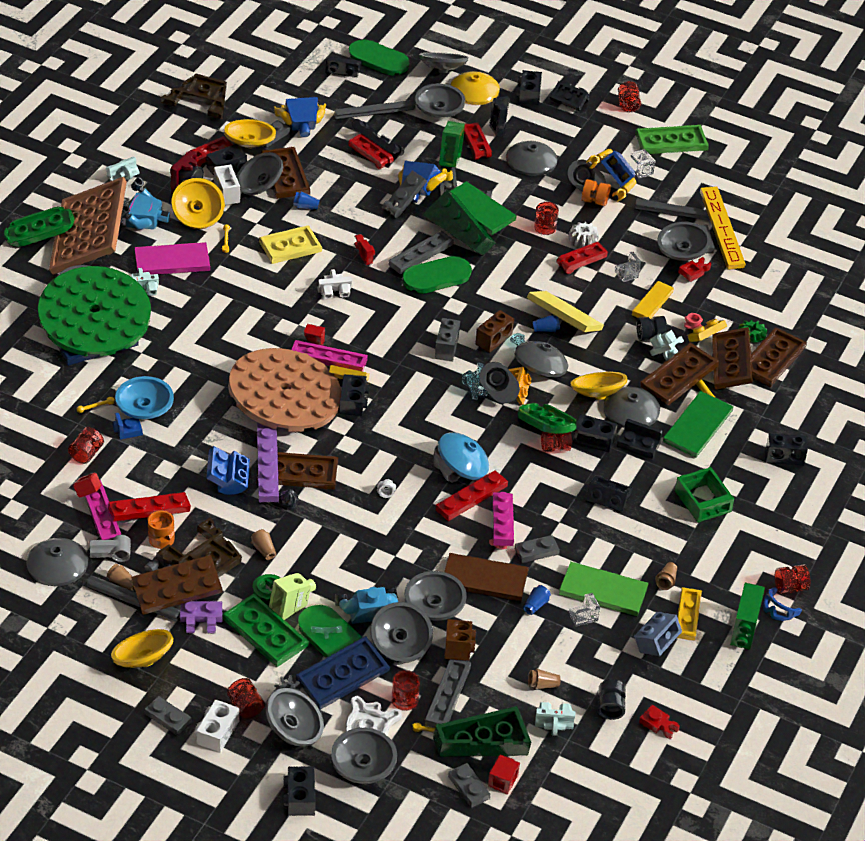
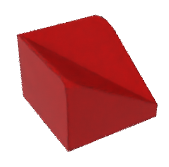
(315, 334)
(87, 485)

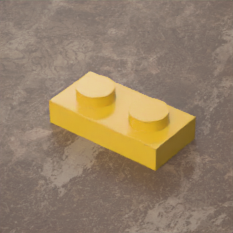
(700, 333)
(340, 371)

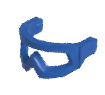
(791, 613)

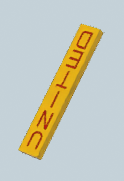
(722, 227)

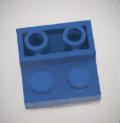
(228, 470)

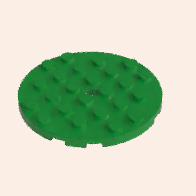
(73, 327)

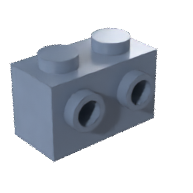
(658, 633)

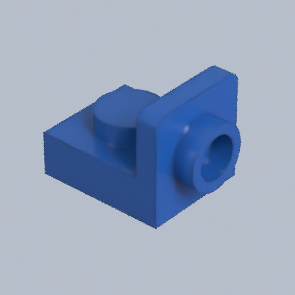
(127, 427)

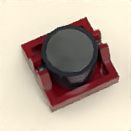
(185, 169)

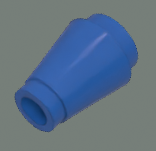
(305, 201)
(547, 324)
(538, 597)

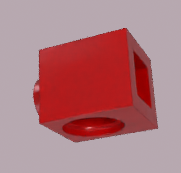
(504, 774)

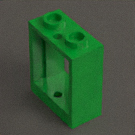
(452, 141)
(708, 509)
(747, 616)

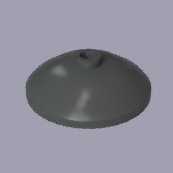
(443, 61)
(440, 100)
(531, 158)
(260, 173)
(684, 241)
(541, 358)
(631, 404)
(57, 562)
(436, 594)
(406, 621)
(294, 717)
(365, 747)

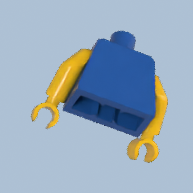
(301, 114)
(618, 168)
(427, 171)

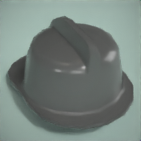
(580, 171)
(499, 382)

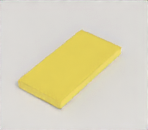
(565, 311)

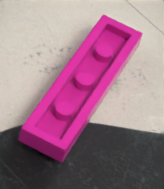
(332, 356)
(98, 507)
(503, 519)

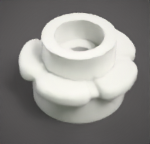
(386, 492)

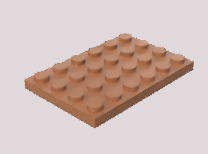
(95, 226)

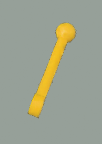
(225, 248)
(110, 400)
(417, 727)

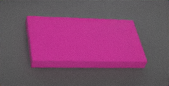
(173, 258)

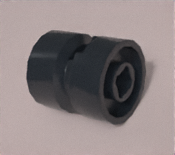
(649, 328)
(611, 699)

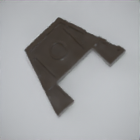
(201, 89)
(222, 552)

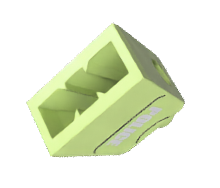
(290, 594)

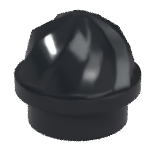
(288, 499)

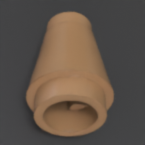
(263, 543)
(120, 576)
(666, 577)
(542, 679)

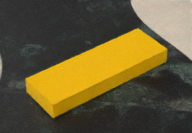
(653, 300)
(689, 612)

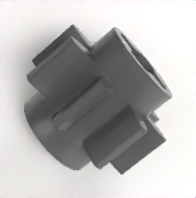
(287, 681)

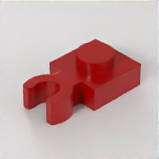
(366, 250)
(694, 270)
(658, 720)

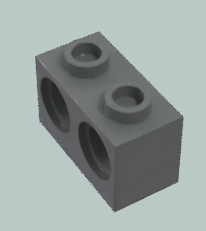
(447, 339)

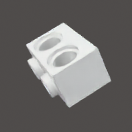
(228, 184)
(217, 725)

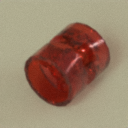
(629, 96)
(546, 218)
(554, 441)
(86, 445)
(792, 579)
(405, 690)
(246, 698)

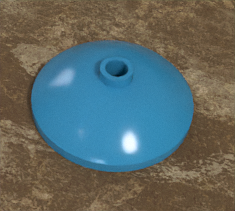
(144, 397)
(463, 455)

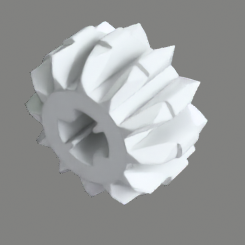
(583, 234)

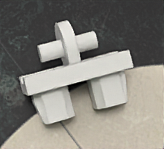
(334, 282)

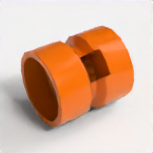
(602, 192)
(161, 529)

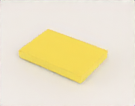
(290, 244)

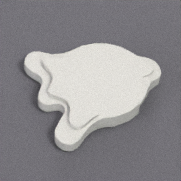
(371, 716)

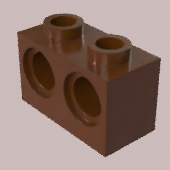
(494, 331)
(459, 640)

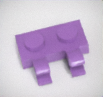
(201, 612)

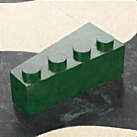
(457, 220)
(484, 735)

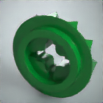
(759, 332)
(260, 583)

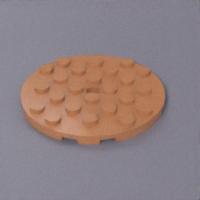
(258, 384)

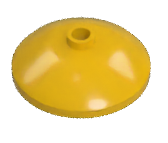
(476, 87)
(249, 133)
(198, 193)
(599, 384)
(142, 648)

